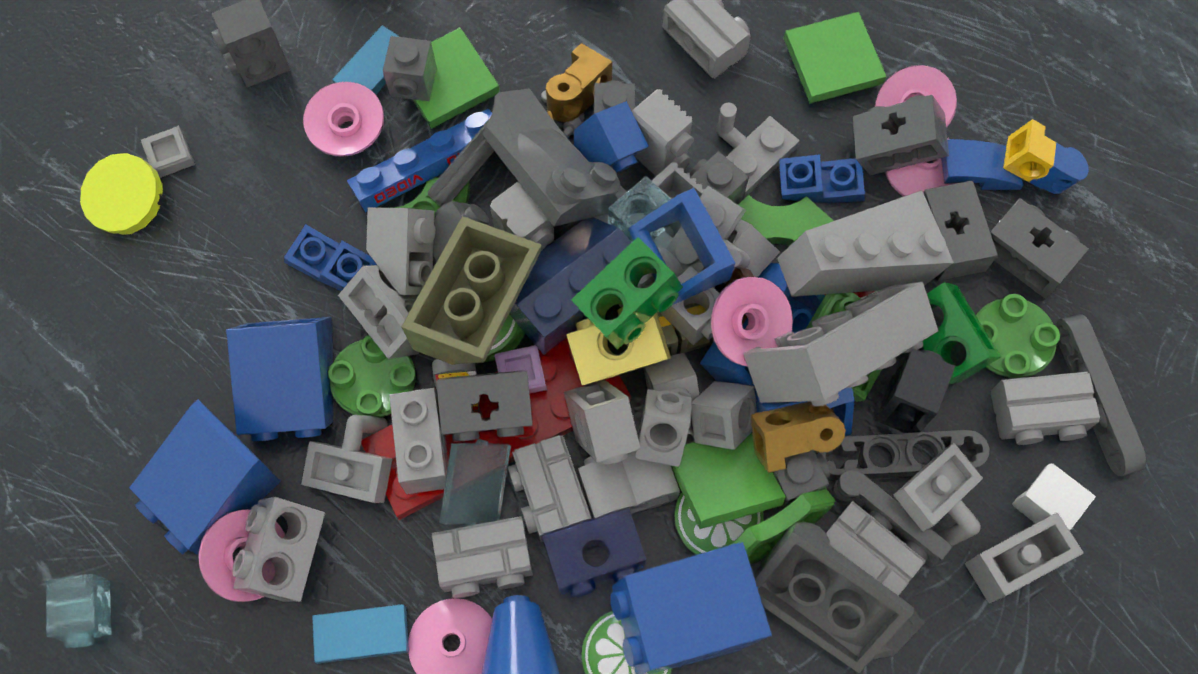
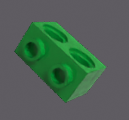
(619, 285)
(959, 326)

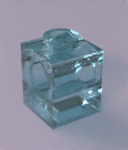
(640, 199)
(78, 609)

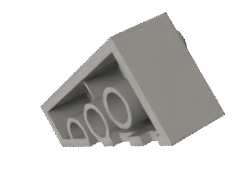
(868, 250)
(843, 347)

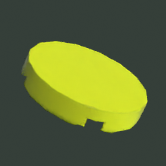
(121, 194)

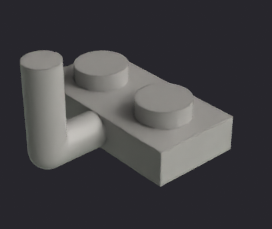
(760, 151)
(725, 216)
(346, 468)
(939, 491)

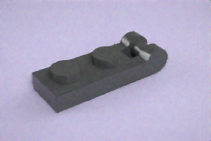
(887, 511)

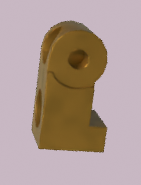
(573, 91)
(793, 432)

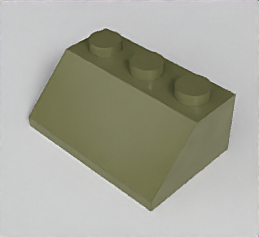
(470, 293)

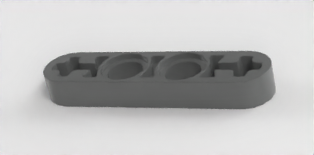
(1115, 428)
(901, 447)

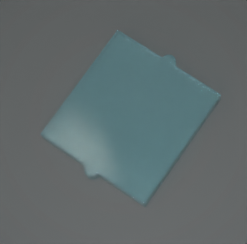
(475, 483)

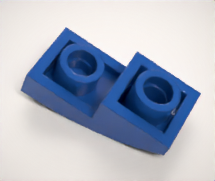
(978, 163)
(821, 181)
(325, 258)

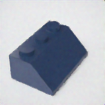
(559, 274)

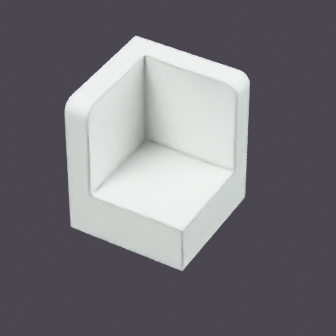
(1054, 493)

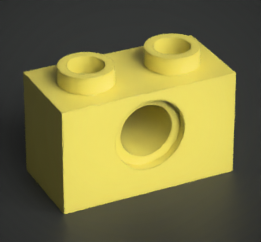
(598, 363)

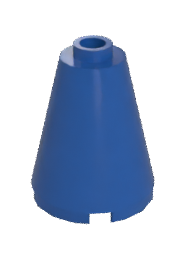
(519, 640)

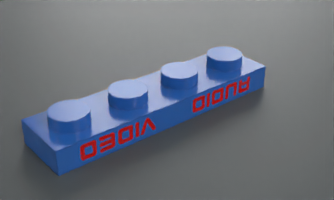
(416, 164)

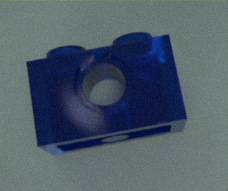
(613, 533)

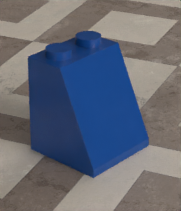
(281, 377)
(199, 478)
(689, 610)

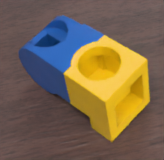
(1043, 160)

